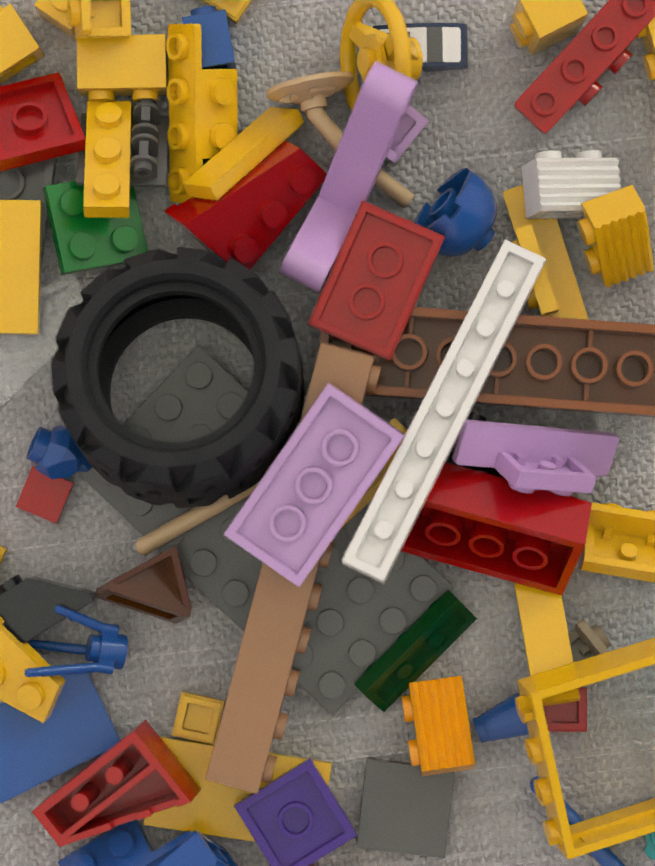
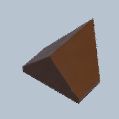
(152, 588)

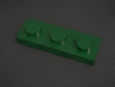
(415, 651)

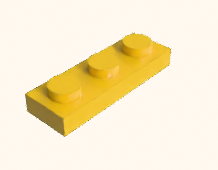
(107, 159)

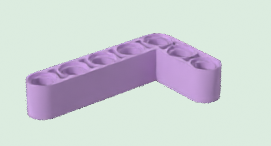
(350, 175)

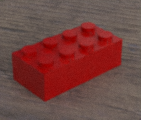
(500, 532)

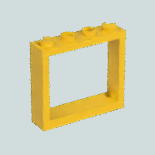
(604, 829)

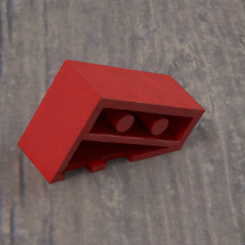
(254, 209)

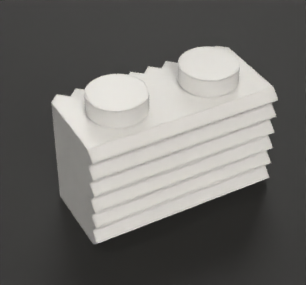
(559, 185)

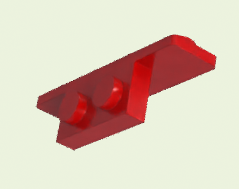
(576, 70)

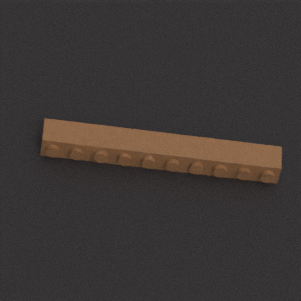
(277, 622)

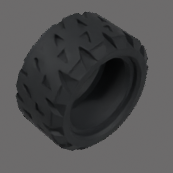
(158, 290)

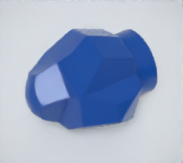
(56, 453)

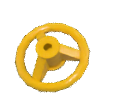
(392, 49)

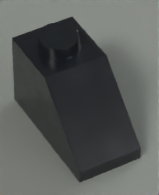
(30, 604)

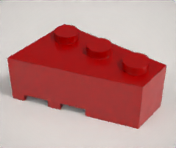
(117, 787)

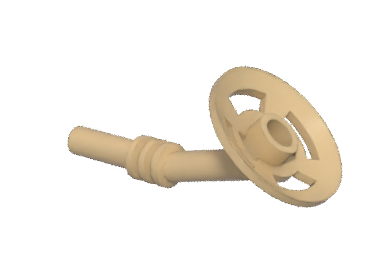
(311, 94)

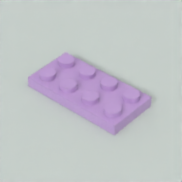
(314, 484)

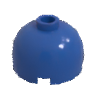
(461, 214)

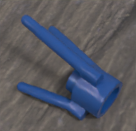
(105, 649)

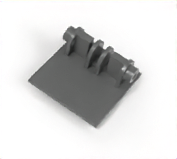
(148, 146)

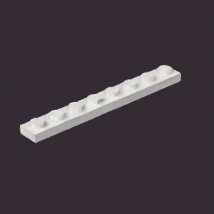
(443, 412)

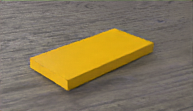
(213, 807)

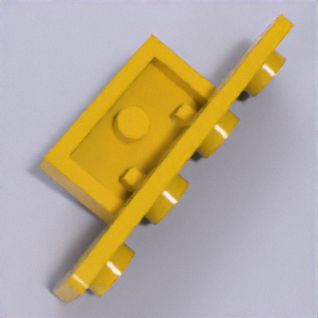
(200, 107)
(556, 287)
(620, 542)

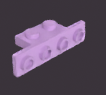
(537, 455)

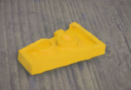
(28, 694)

